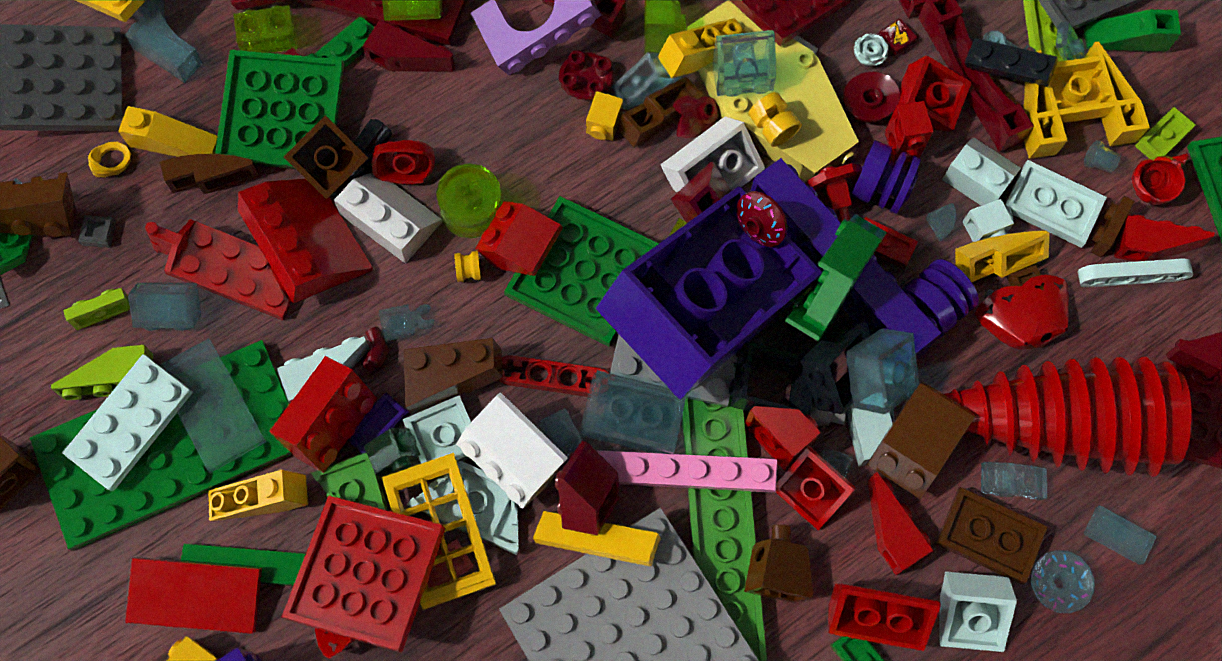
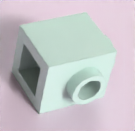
(988, 221)

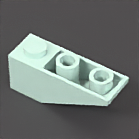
(298, 370)

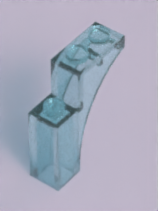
(159, 43)

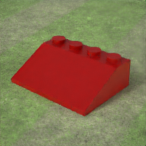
(301, 236)

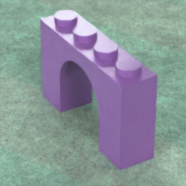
(516, 48)

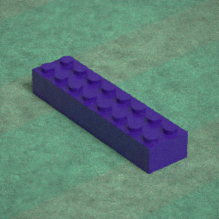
(813, 229)

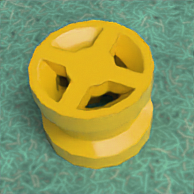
(467, 266)

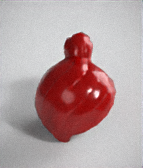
(1159, 179)

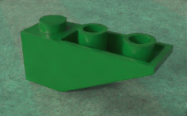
(1135, 31)

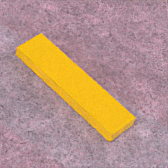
(612, 542)

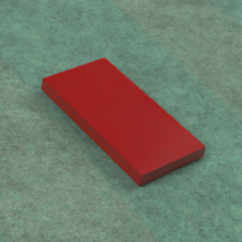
(193, 595)

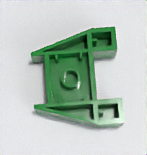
(842, 267)

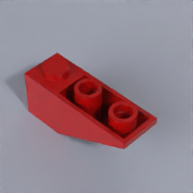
(1152, 240)
(895, 532)

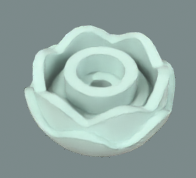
(871, 42)

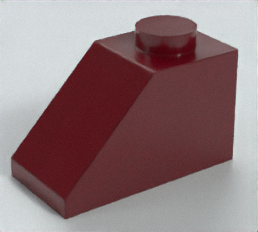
(1200, 355)

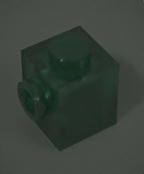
(392, 450)

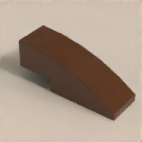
(655, 112)
(206, 171)

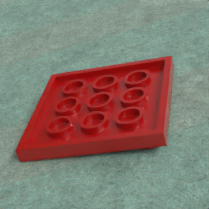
(364, 573)

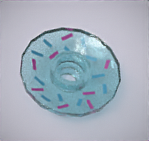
(1076, 579)

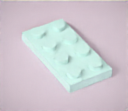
(127, 423)

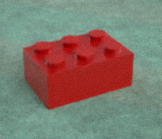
(324, 414)

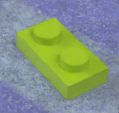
(1165, 134)
(97, 309)

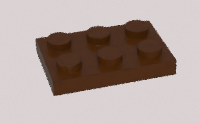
(991, 535)

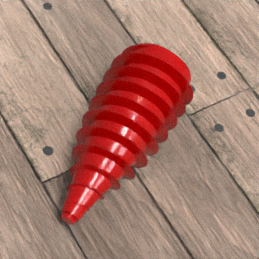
(1087, 414)

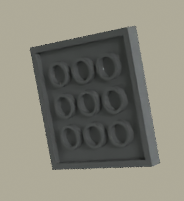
(60, 78)

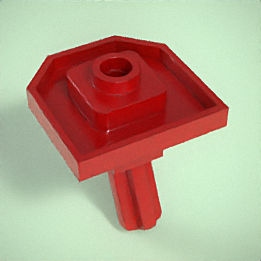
(833, 187)

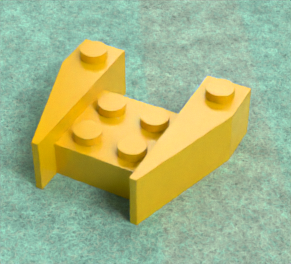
(1079, 92)

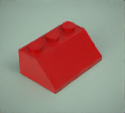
(881, 616)

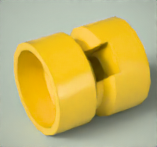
(774, 119)

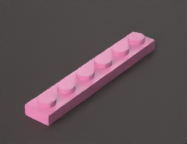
(694, 471)

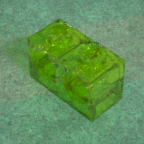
(267, 36)

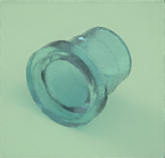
(1101, 157)

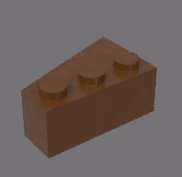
(37, 207)
(448, 370)

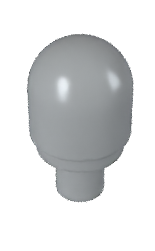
(824, 418)

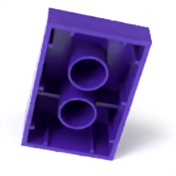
(703, 295)

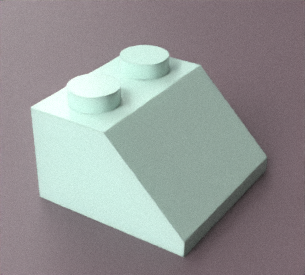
(980, 172)
(975, 611)

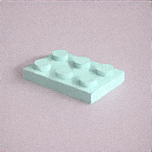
(1055, 203)

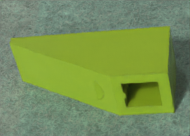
(101, 374)

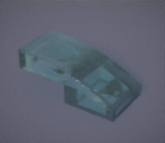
(1013, 480)

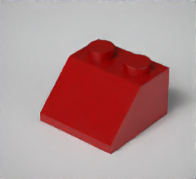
(939, 89)
(518, 239)
(782, 432)

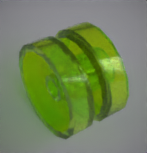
(468, 199)

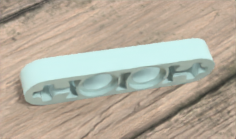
(1135, 272)

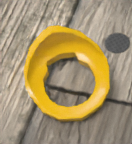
(96, 154)

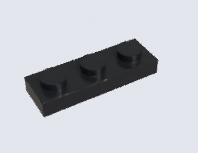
(1011, 62)

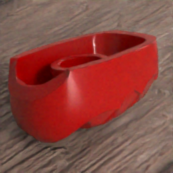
(403, 161)

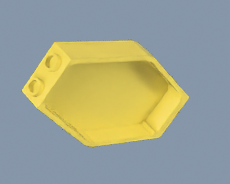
(802, 82)

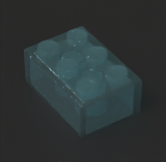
(632, 413)

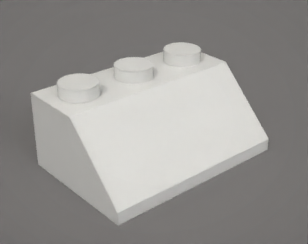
(724, 144)
(387, 215)
(511, 450)

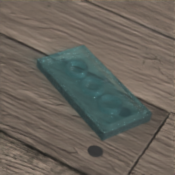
(215, 411)

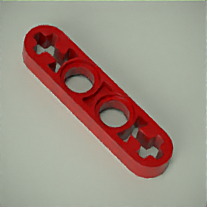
(554, 370)

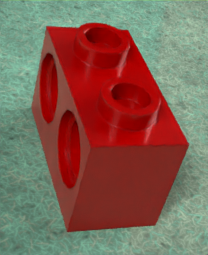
(909, 130)

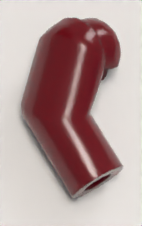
(378, 352)

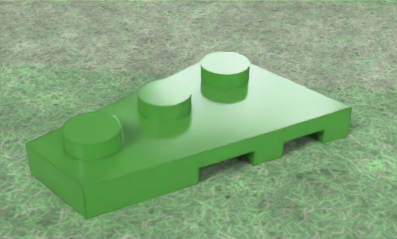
(353, 481)

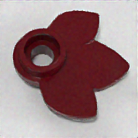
(694, 119)

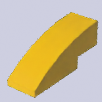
(1002, 254)

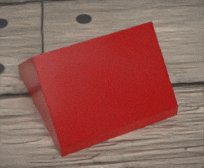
(814, 488)

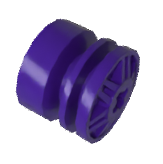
(886, 177)
(943, 294)

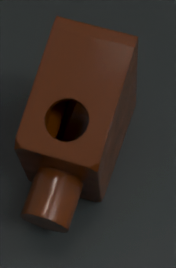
(780, 568)

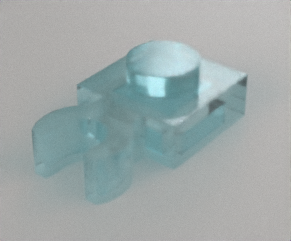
(401, 323)

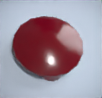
(585, 74)

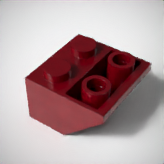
(701, 192)
(586, 490)

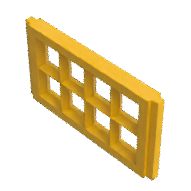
(421, 474)

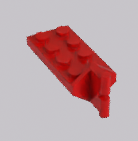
(221, 266)

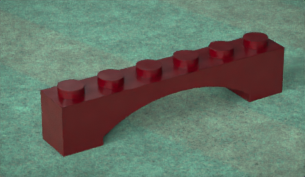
(1001, 118)

